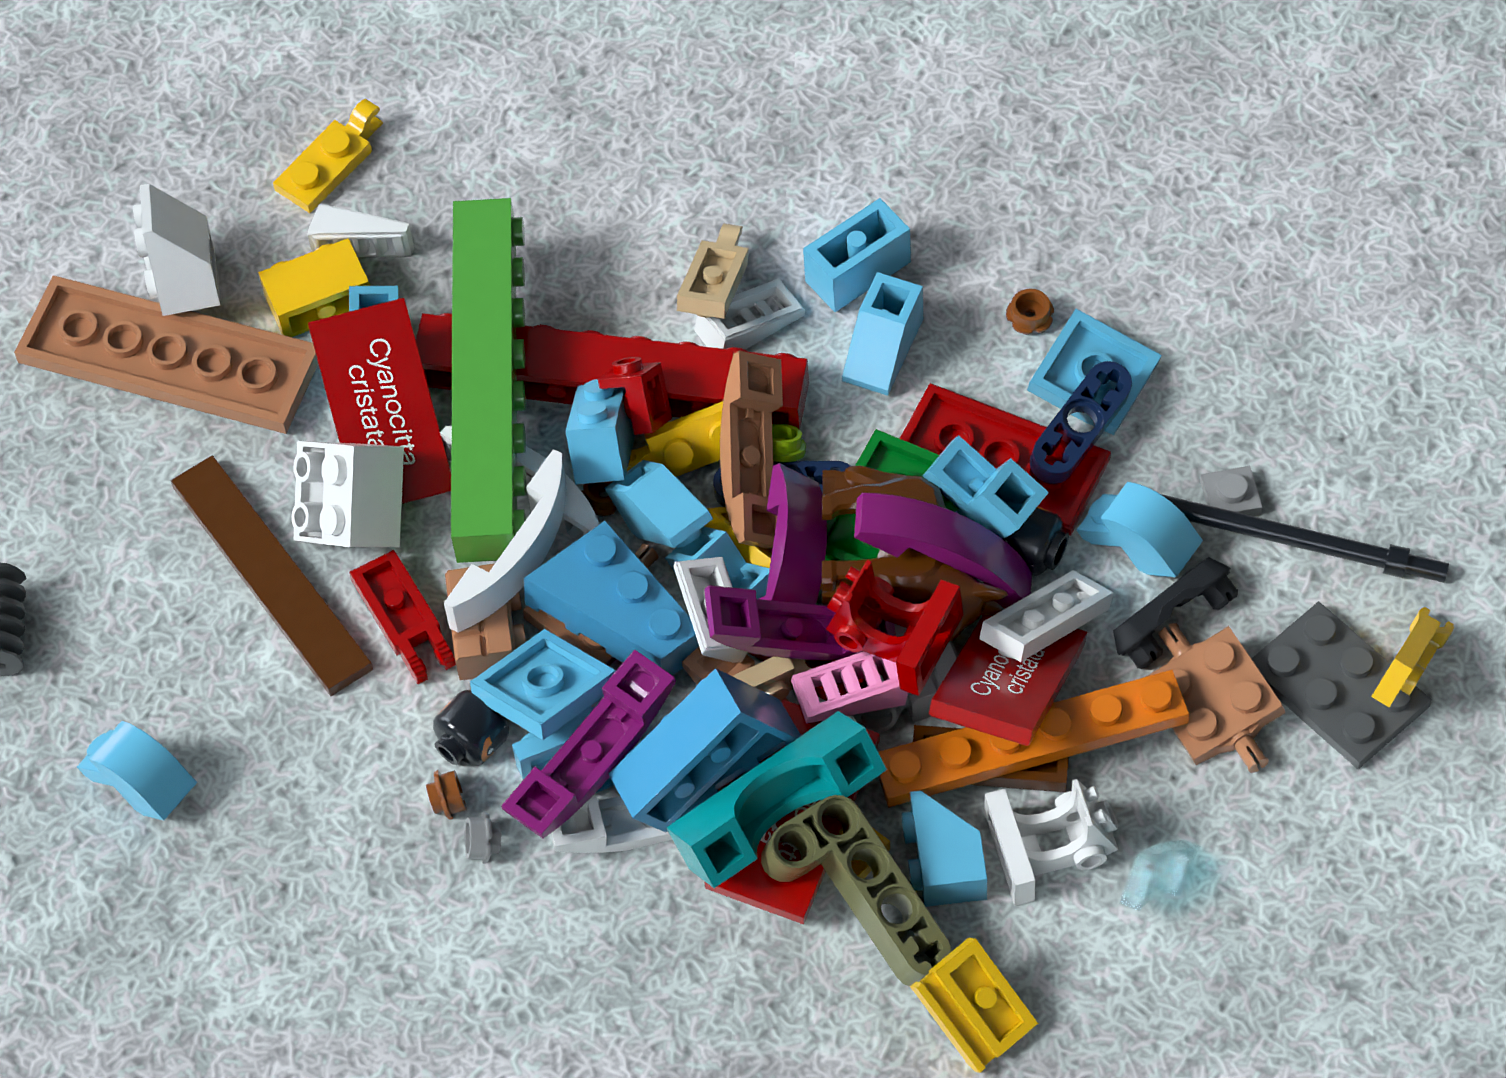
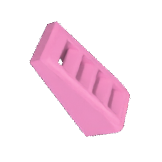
(848, 670)

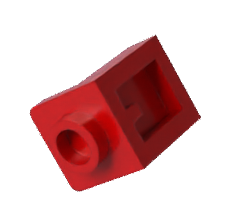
(645, 393)

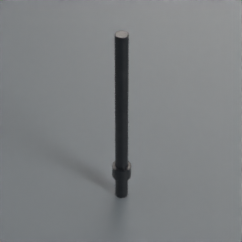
(1394, 560)

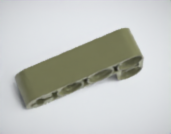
(862, 895)

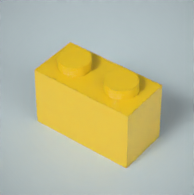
(312, 286)

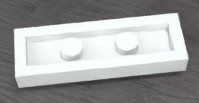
(1046, 616)

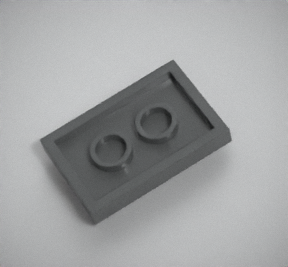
(1328, 682)

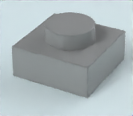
(1232, 490)

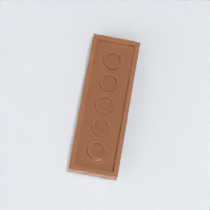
(170, 357)

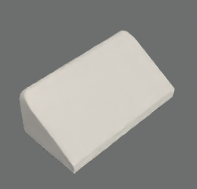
(693, 579)

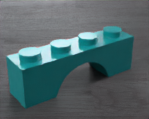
(726, 828)

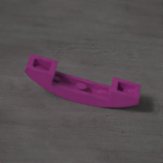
(902, 522)
(798, 538)
(774, 626)
(595, 748)

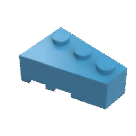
(613, 600)
(700, 747)

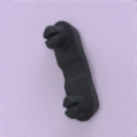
(1135, 634)

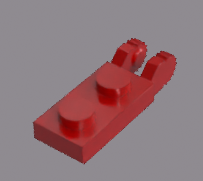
(401, 612)

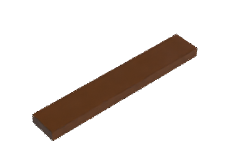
(272, 576)

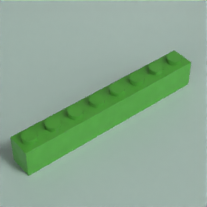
(485, 379)

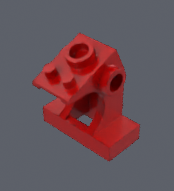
(929, 624)

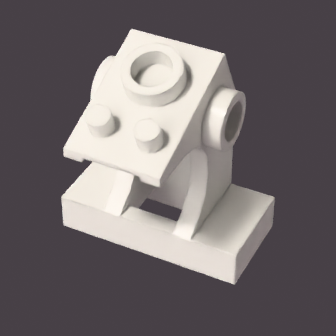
(1014, 836)

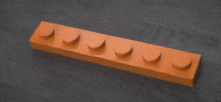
(1067, 730)

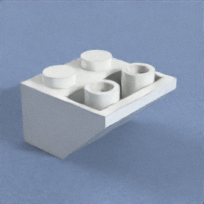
(175, 252)
(348, 494)

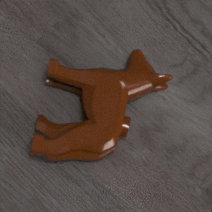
(912, 573)

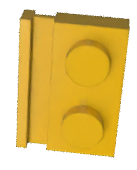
(974, 1004)

